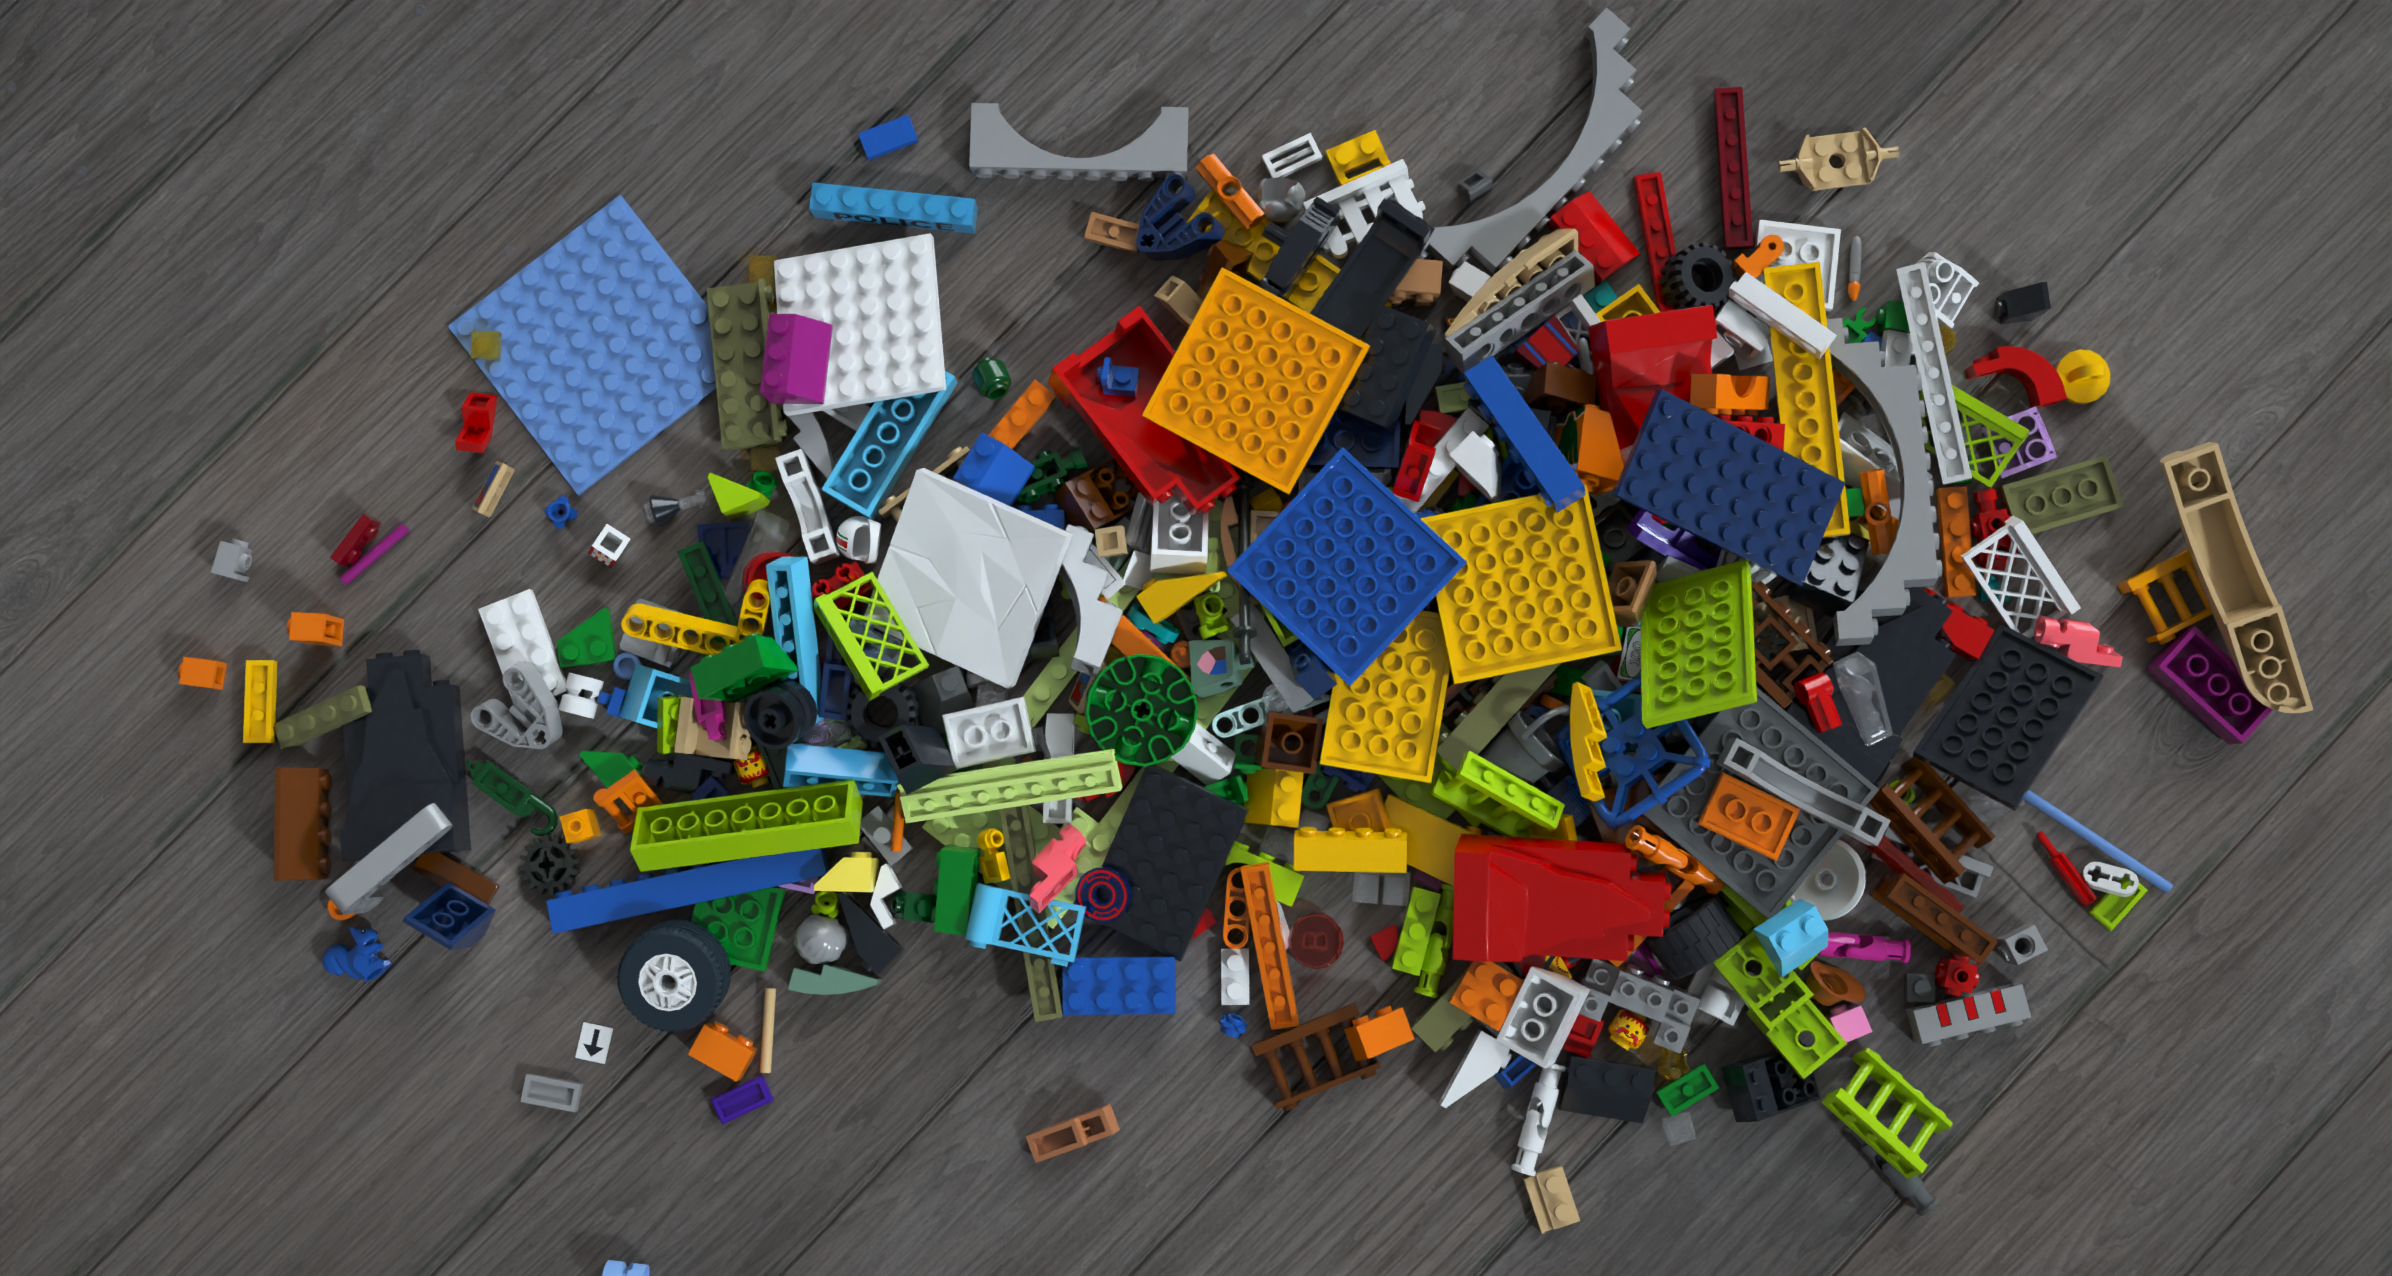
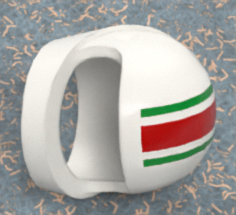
(859, 539)

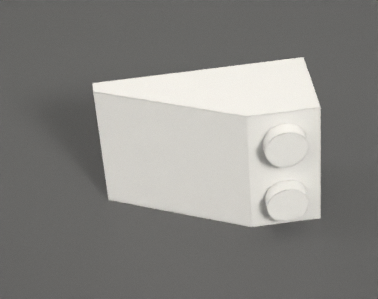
(1178, 539)

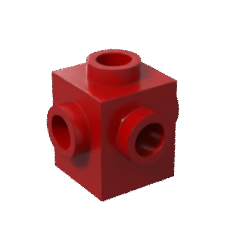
(1947, 971)

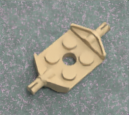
(1856, 150)

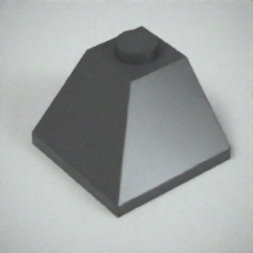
(942, 695)

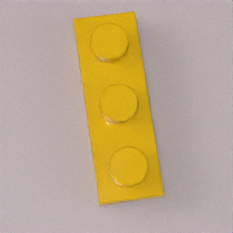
(260, 701)

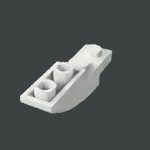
(1060, 742)

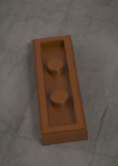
(445, 869)

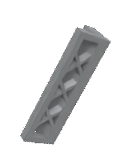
(1972, 866)

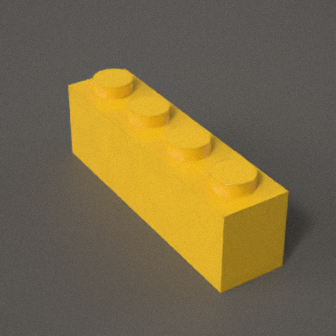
(1350, 850)

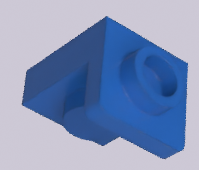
(1118, 379)

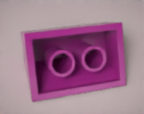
(796, 360)

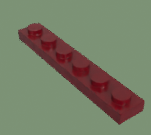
(1733, 168)

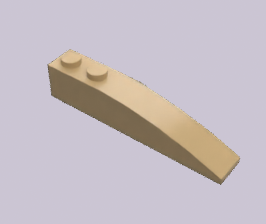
(1516, 273)

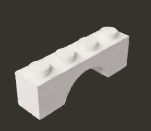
(809, 506)

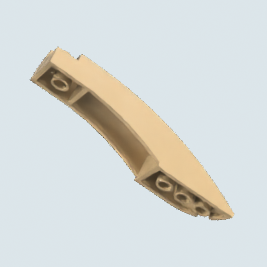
(2234, 579)

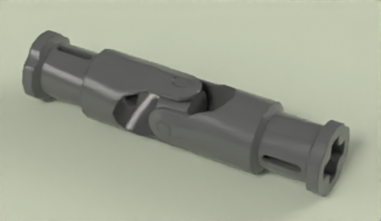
(1909, 1188)

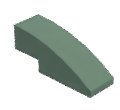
(831, 980)

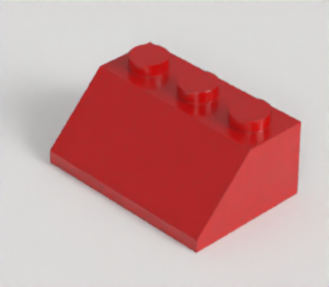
(1598, 236)

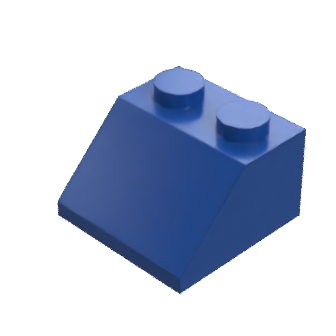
(994, 470)

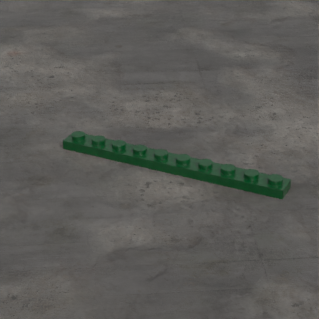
(717, 607)

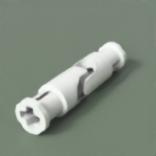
(1536, 1123)

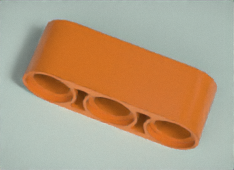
(1231, 921)

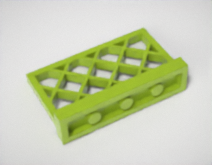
(1992, 421)
(849, 647)

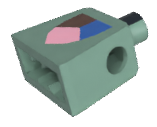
(1216, 666)

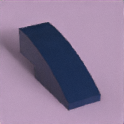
(836, 684)

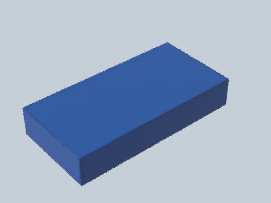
(888, 137)

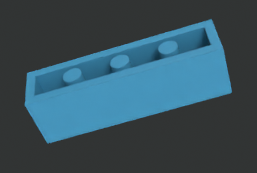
(828, 764)

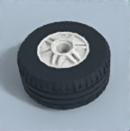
(674, 975)

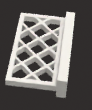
(2035, 561)

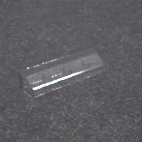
(764, 536)

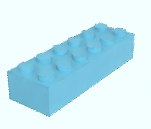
(884, 449)

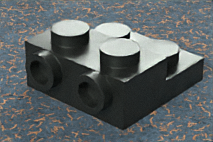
(1614, 536)

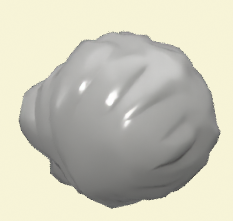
(1280, 198)
(821, 939)

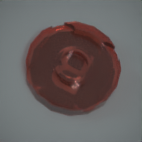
(1315, 941)

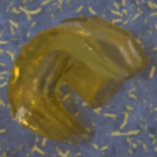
(1673, 1064)

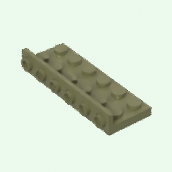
(738, 344)

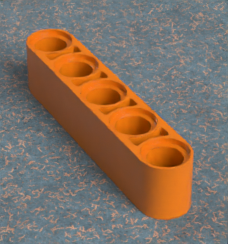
(1132, 641)

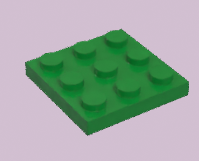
(743, 924)

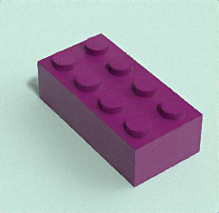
(2208, 685)

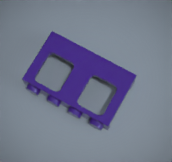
(1671, 542)

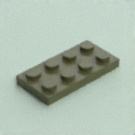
(2063, 495)

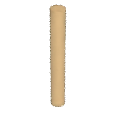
(767, 1030)

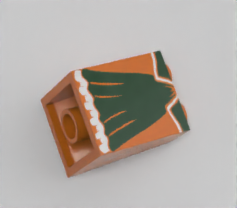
(1590, 447)

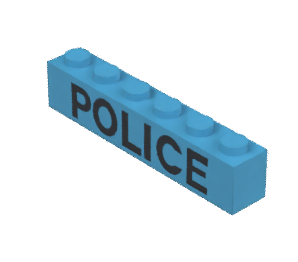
(893, 208)

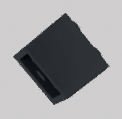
(916, 755)

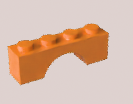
(1730, 394)

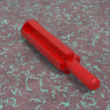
(2067, 872)

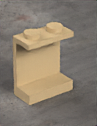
(694, 740)

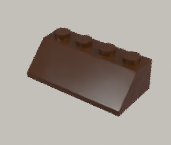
(302, 824)

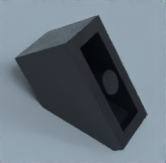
(2023, 303)

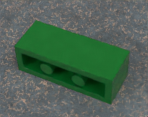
(955, 888)

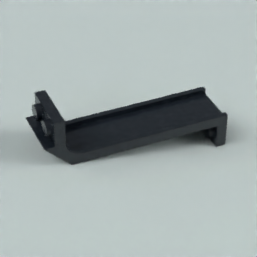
(1374, 269)

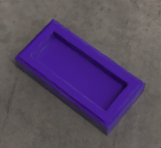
(742, 1099)

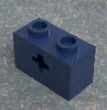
(1310, 670)

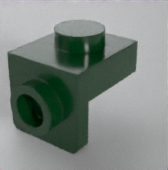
(913, 906)

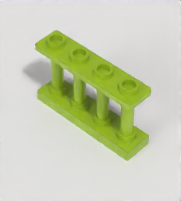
(1497, 797)
(1874, 1133)

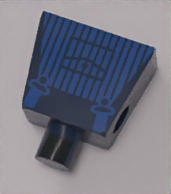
(1568, 793)

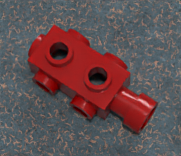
(1982, 527)

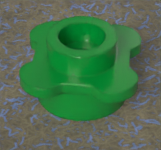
(763, 483)

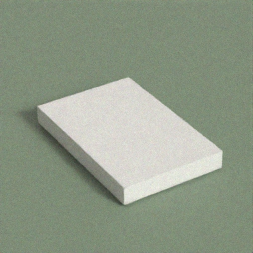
(989, 733)

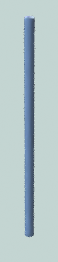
(2098, 842)

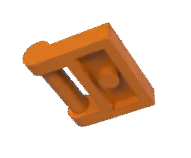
(633, 792)

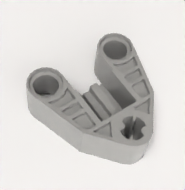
(531, 720)

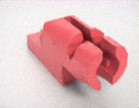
(2075, 640)
(1056, 866)

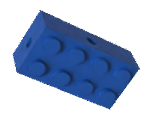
(1119, 985)

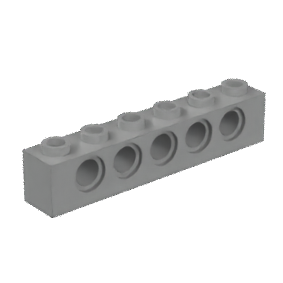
(1520, 311)

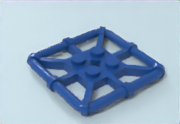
(1649, 757)

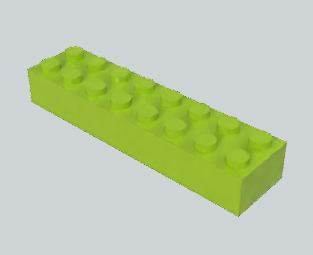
(747, 825)

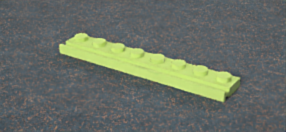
(1013, 786)

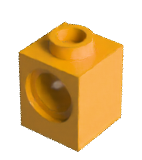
(580, 826)

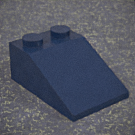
(451, 917)

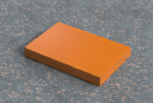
(1748, 816)

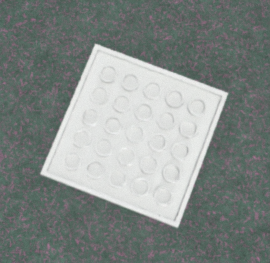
(881, 316)

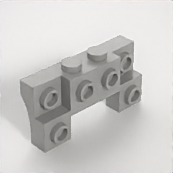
(1644, 995)

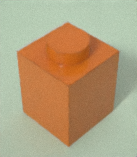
(202, 673)

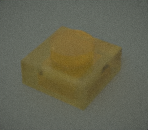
(486, 345)

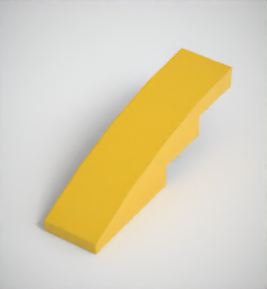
(1585, 733)

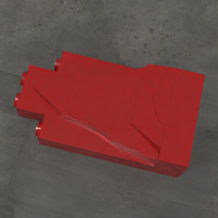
(1646, 355)
(1144, 450)
(1552, 899)

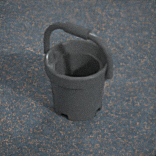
(1526, 747)

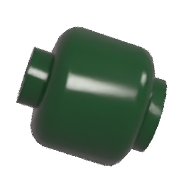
(991, 378)

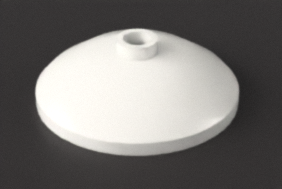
(1846, 887)

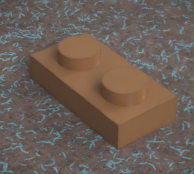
(1112, 232)

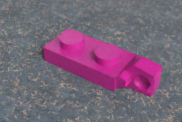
(710, 714)

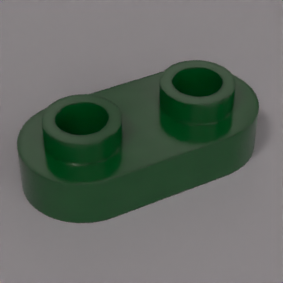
(1319, 783)

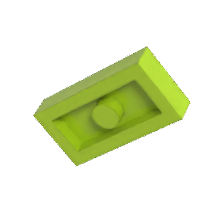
(667, 723)

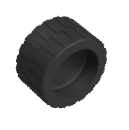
(1695, 936)

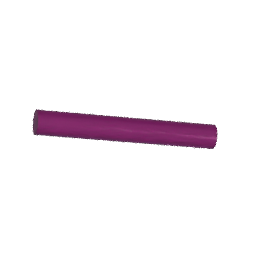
(374, 554)

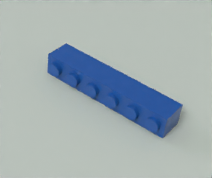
(1524, 434)

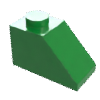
(611, 766)

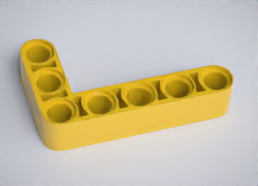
(705, 628)

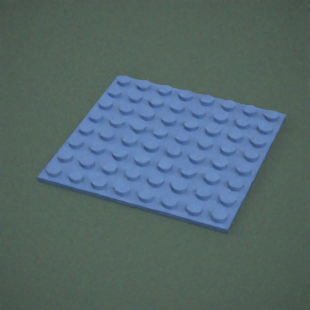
(597, 344)

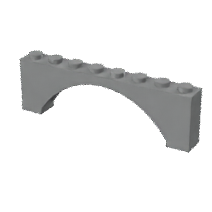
(1002, 151)

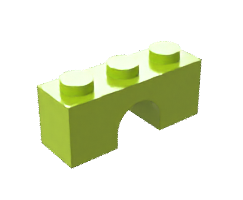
(1415, 931)

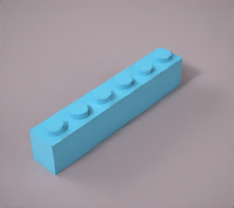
(795, 621)

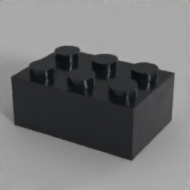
(1833, 575)

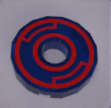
(1119, 894)

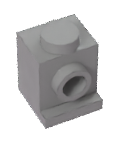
(232, 560)

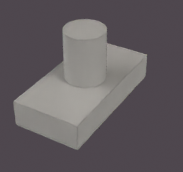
(879, 830)

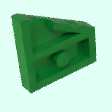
(588, 643)

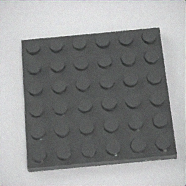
(1752, 876)

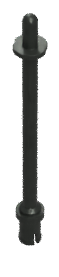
(1244, 631)

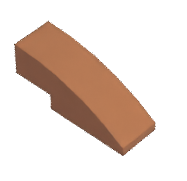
(1073, 1133)

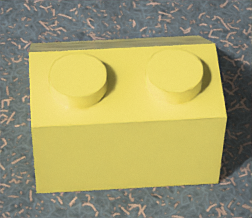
(851, 874)

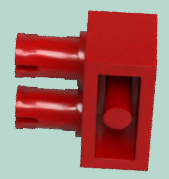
(844, 576)

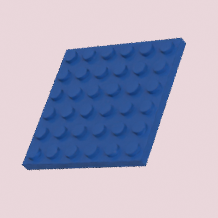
(1346, 566)

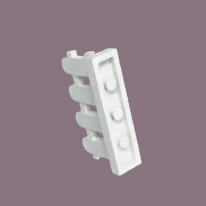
(1365, 193)

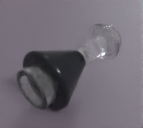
(662, 509)

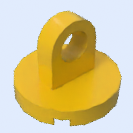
(2083, 376)

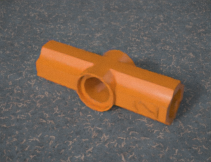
(1240, 203)
(1876, 493)

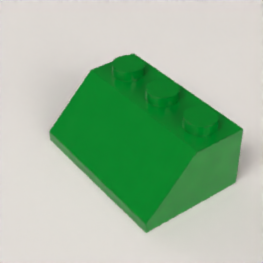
(741, 669)

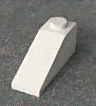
(1478, 1064)

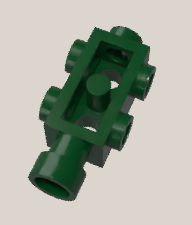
(1045, 465)

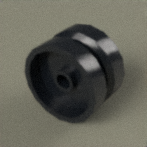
(780, 714)

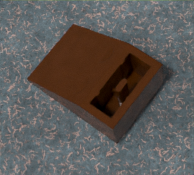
(1098, 497)

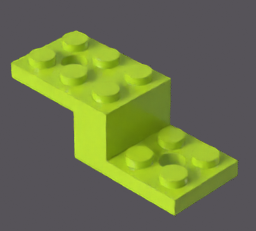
(1779, 1007)

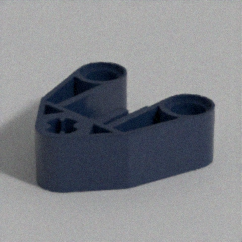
(1168, 230)

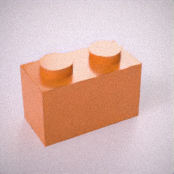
(315, 629)
(1378, 1033)
(723, 1051)

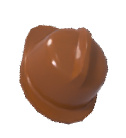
(1833, 985)

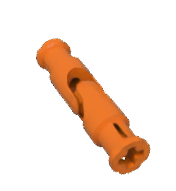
(1663, 852)

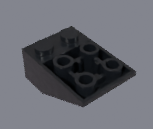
(1766, 1087)

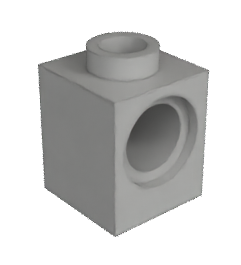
(2032, 941)

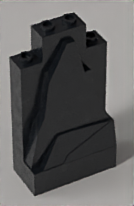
(1907, 668)
(404, 756)

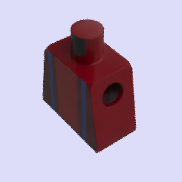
(1547, 344)

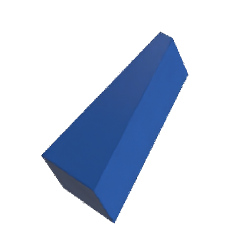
(1514, 1071)

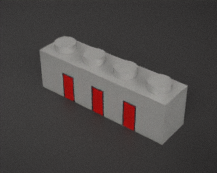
(1968, 1013)

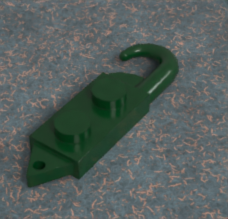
(511, 794)

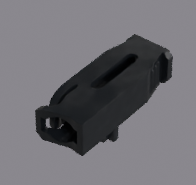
(1298, 248)

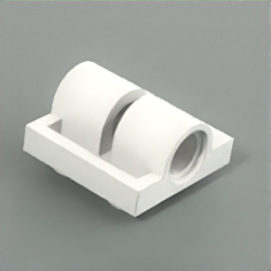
(1716, 994)

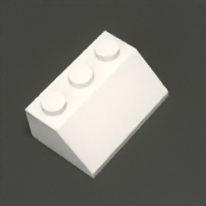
(1542, 1016)

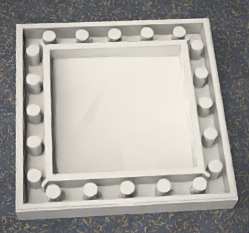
(969, 576)

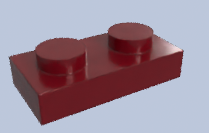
(350, 548)

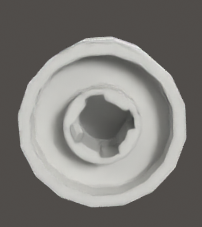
(578, 705)

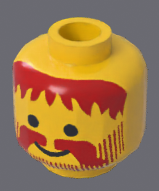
(752, 770)
(1628, 1029)

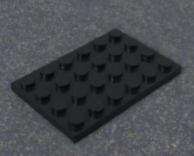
(2008, 716)
(1172, 856)

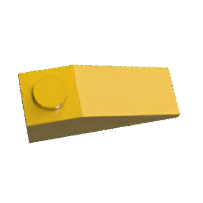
(1170, 594)

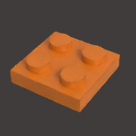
(1487, 992)

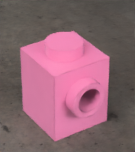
(1849, 1021)

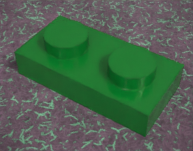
(1687, 1089)

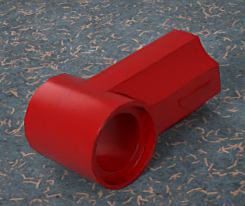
(1816, 694)

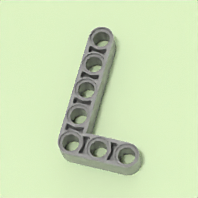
(359, 886)

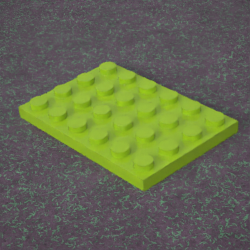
(1698, 645)

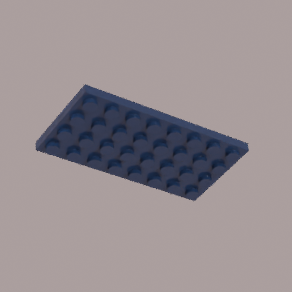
(1728, 487)

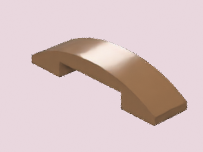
(1228, 521)

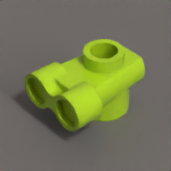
(1211, 621)

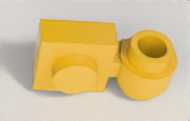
(993, 863)

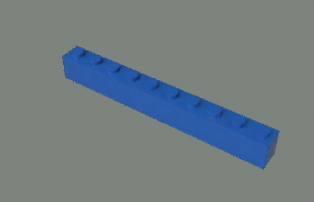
(682, 888)

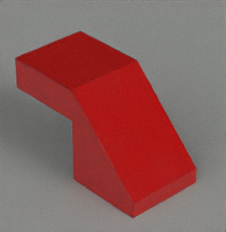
(478, 422)

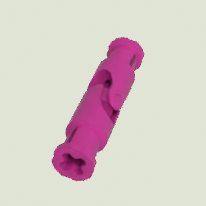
(1871, 947)

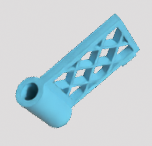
(988, 916)

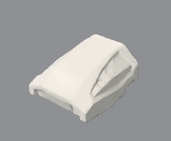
(1948, 285)

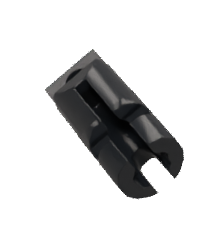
(685, 773)

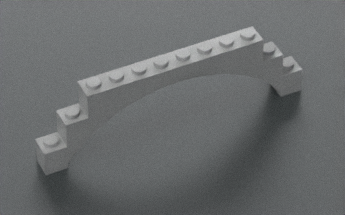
(1607, 120)
(1913, 554)

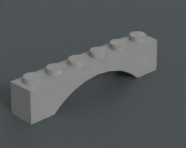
(1802, 793)

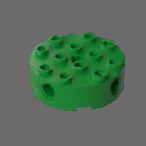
(1165, 695)

